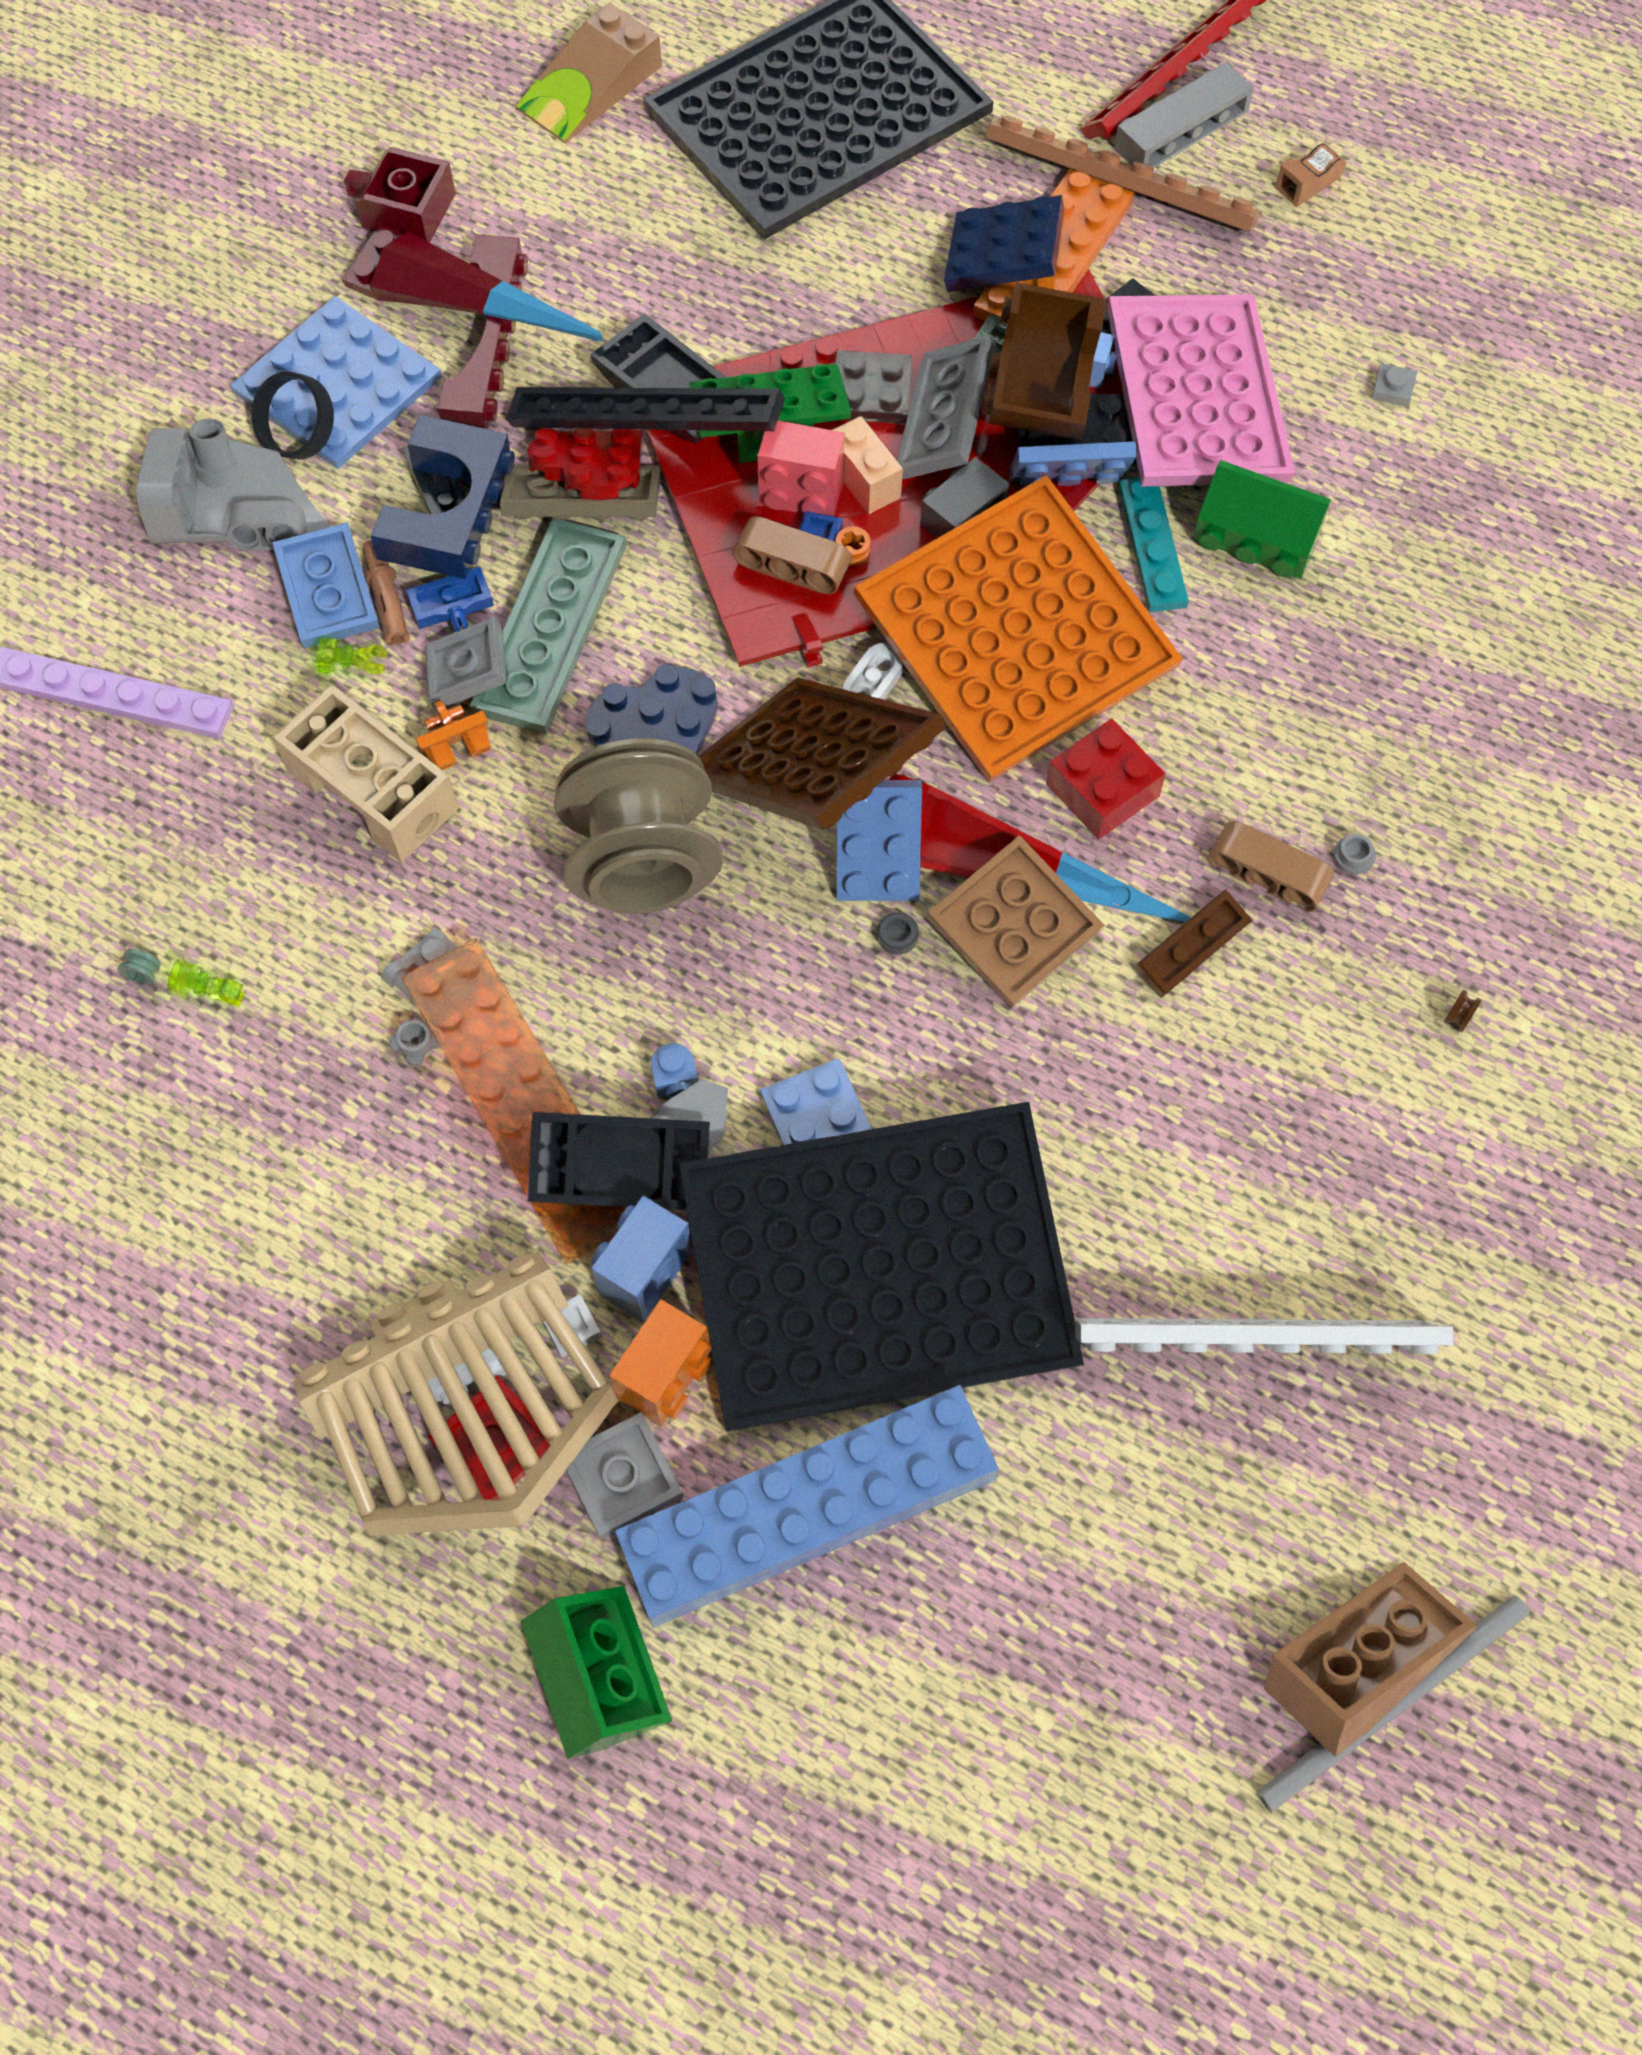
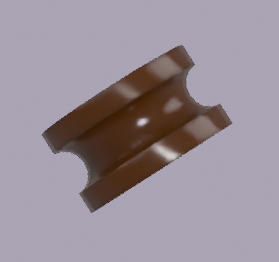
(1462, 1011)

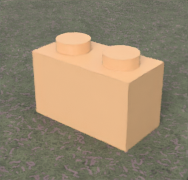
(869, 467)

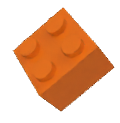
(662, 1364)

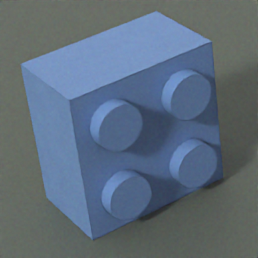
(641, 1258)

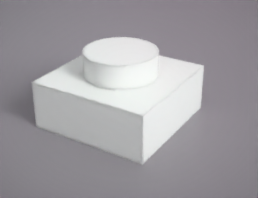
(580, 1320)

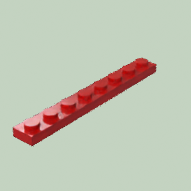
(1168, 68)

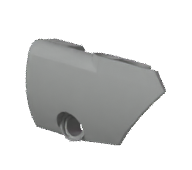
(219, 491)

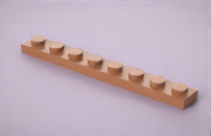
(1135, 177)

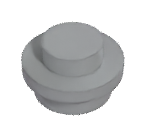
(1354, 854)

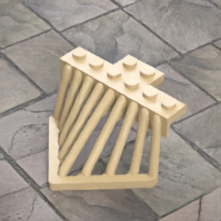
(427, 1342)

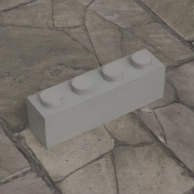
(1184, 117)

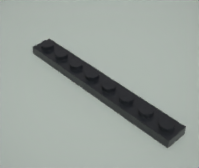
(646, 408)

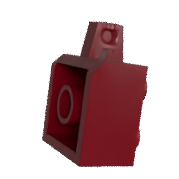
(403, 192)

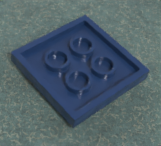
(1004, 243)

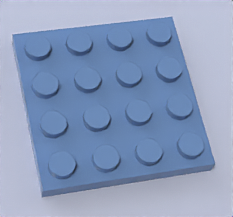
(359, 365)

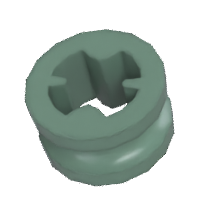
(139, 966)

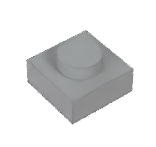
(1394, 385)

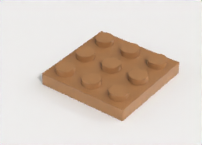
(1015, 921)

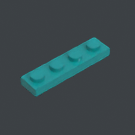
(1153, 546)

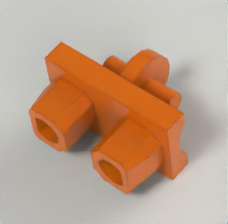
(469, 729)

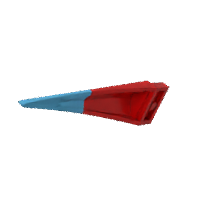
(963, 839)

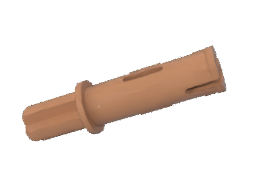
(381, 579)

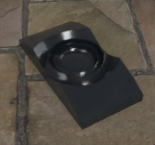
(652, 358)
(611, 1159)

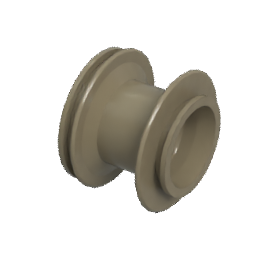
(635, 810)

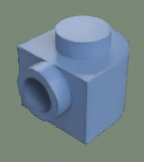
(673, 1070)

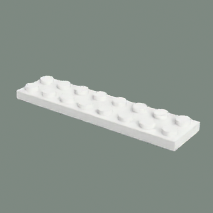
(1274, 1334)

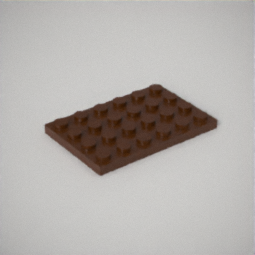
(816, 751)

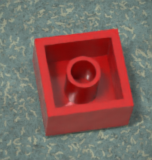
(1105, 778)

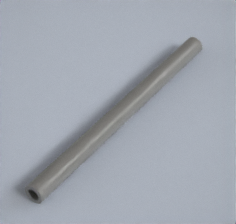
(1320, 1759)

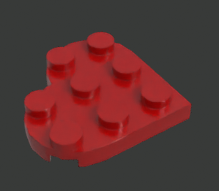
(589, 459)

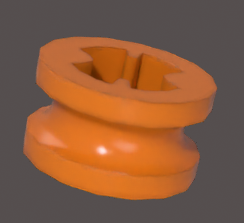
(858, 538)

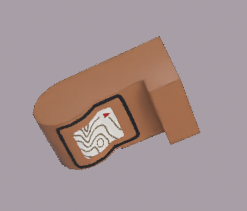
(1310, 173)

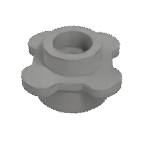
(406, 1033)

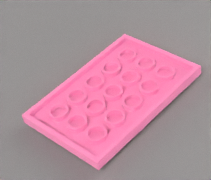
(1198, 387)

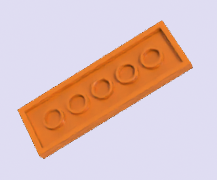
(1089, 220)

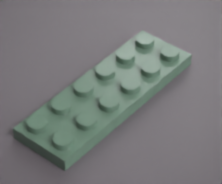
(551, 623)

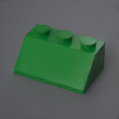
(1261, 520)
(595, 1670)

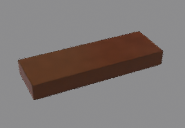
(1192, 943)

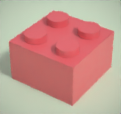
(801, 468)

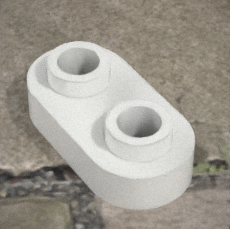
(869, 679)

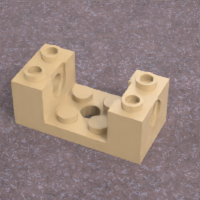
(396, 793)

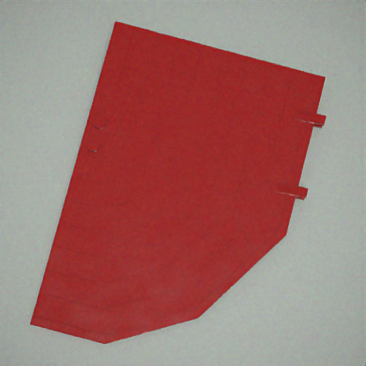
(720, 494)

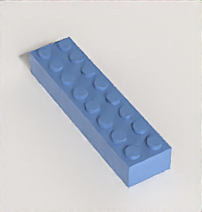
(806, 1505)

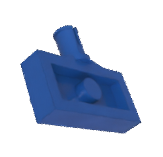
(450, 599)

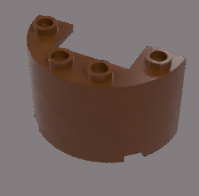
(1045, 361)

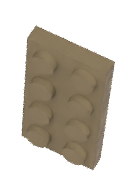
(531, 495)

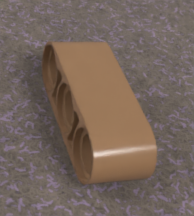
(792, 555)
(1271, 864)

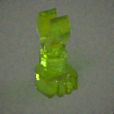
(330, 653)
(185, 977)

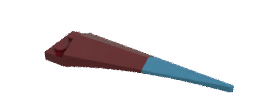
(416, 272)

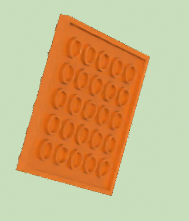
(1017, 627)

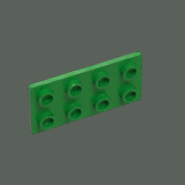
(810, 397)

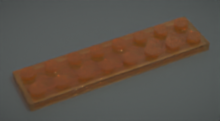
(503, 1077)

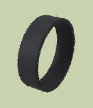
(261, 407)

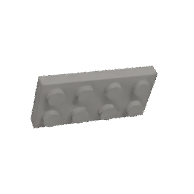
(945, 407)

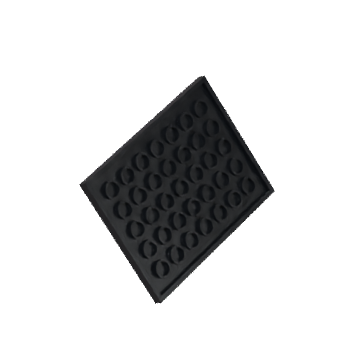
(816, 109)
(879, 1266)

